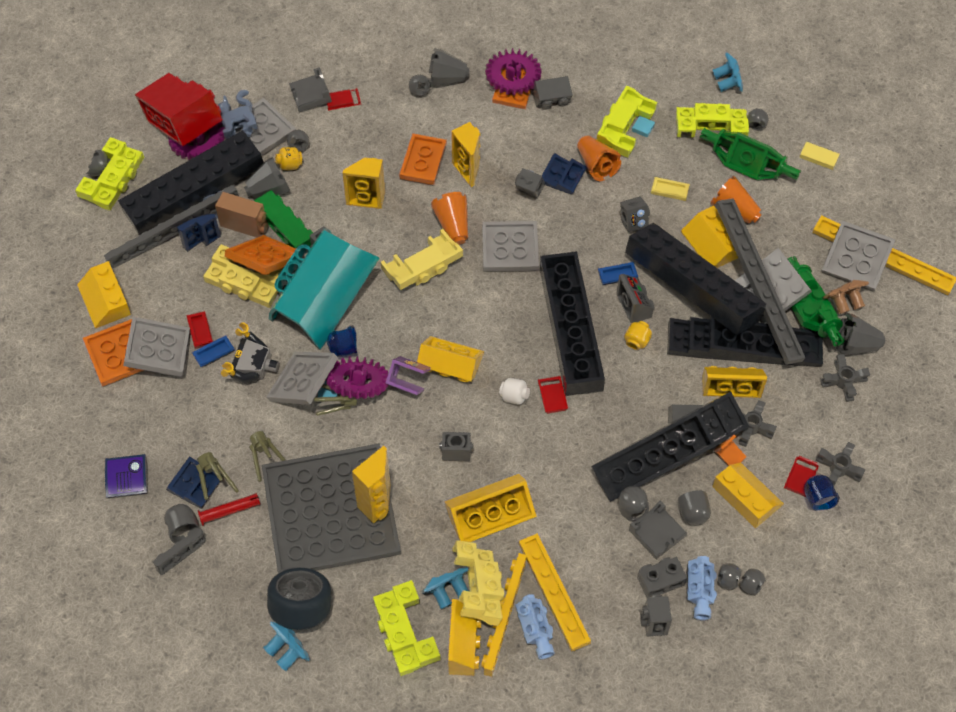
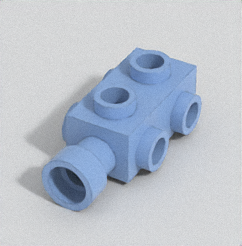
(701, 586)
(535, 625)

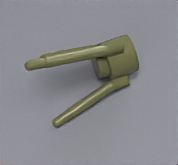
(344, 401)
(261, 443)
(208, 464)

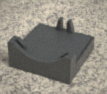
(310, 91)
(657, 531)

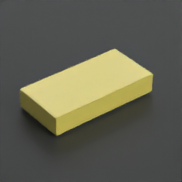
(819, 155)
(670, 188)

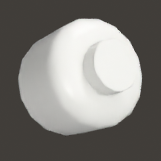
(514, 391)

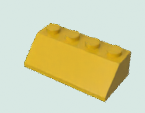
(373, 485)
(491, 508)

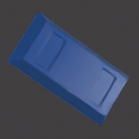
(611, 274)
(213, 351)

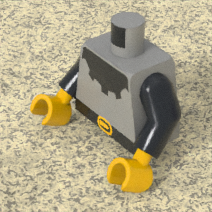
(251, 358)

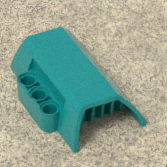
(322, 284)

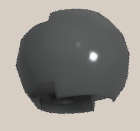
(425, 85)
(757, 119)
(295, 135)
(729, 576)
(752, 581)

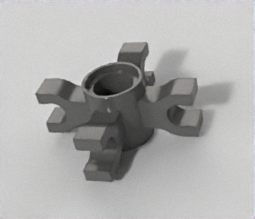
(848, 372)
(764, 428)
(843, 458)

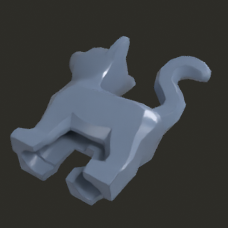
(238, 117)

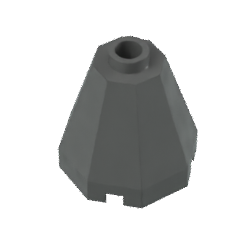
(446, 68)
(266, 178)
(859, 336)

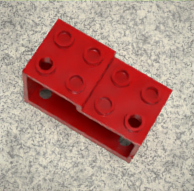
(179, 108)

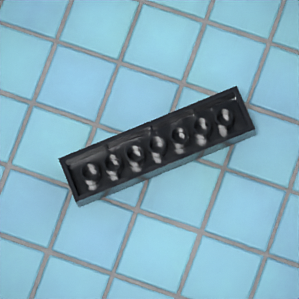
(191, 182)
(695, 278)
(571, 324)

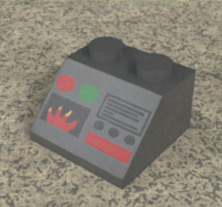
(634, 298)

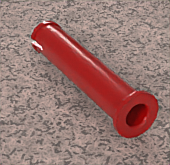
(229, 508)

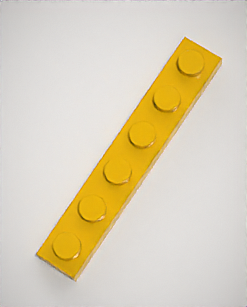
(555, 592)
(495, 642)

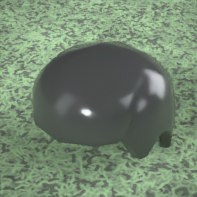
(98, 163)

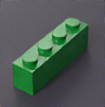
(283, 221)

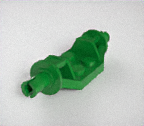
(749, 155)
(815, 309)

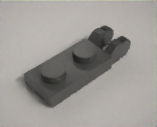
(179, 551)

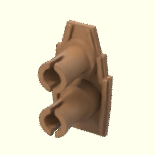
(853, 290)

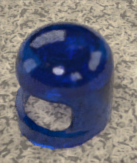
(343, 342)
(818, 488)

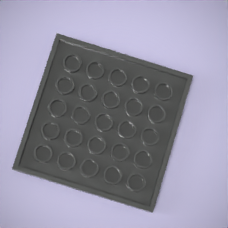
(318, 515)

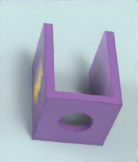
(401, 384)

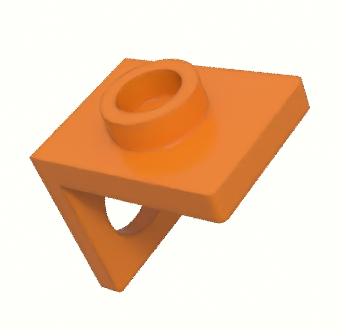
(729, 452)

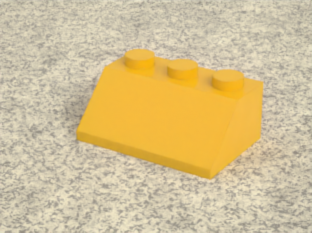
(466, 151)
(365, 183)
(709, 237)
(103, 295)
(450, 358)
(740, 381)
(746, 494)
(463, 642)

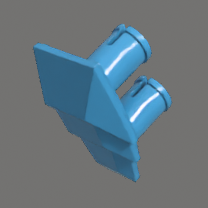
(731, 67)
(437, 585)
(295, 650)

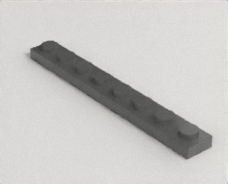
(164, 230)

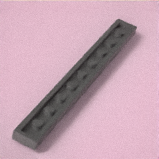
(760, 281)

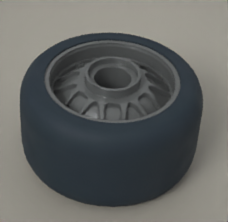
(299, 598)

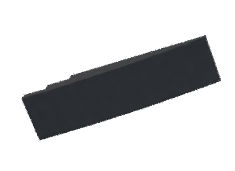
(756, 344)
(670, 446)

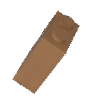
(241, 215)

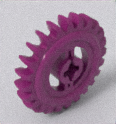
(513, 64)
(216, 136)
(358, 374)

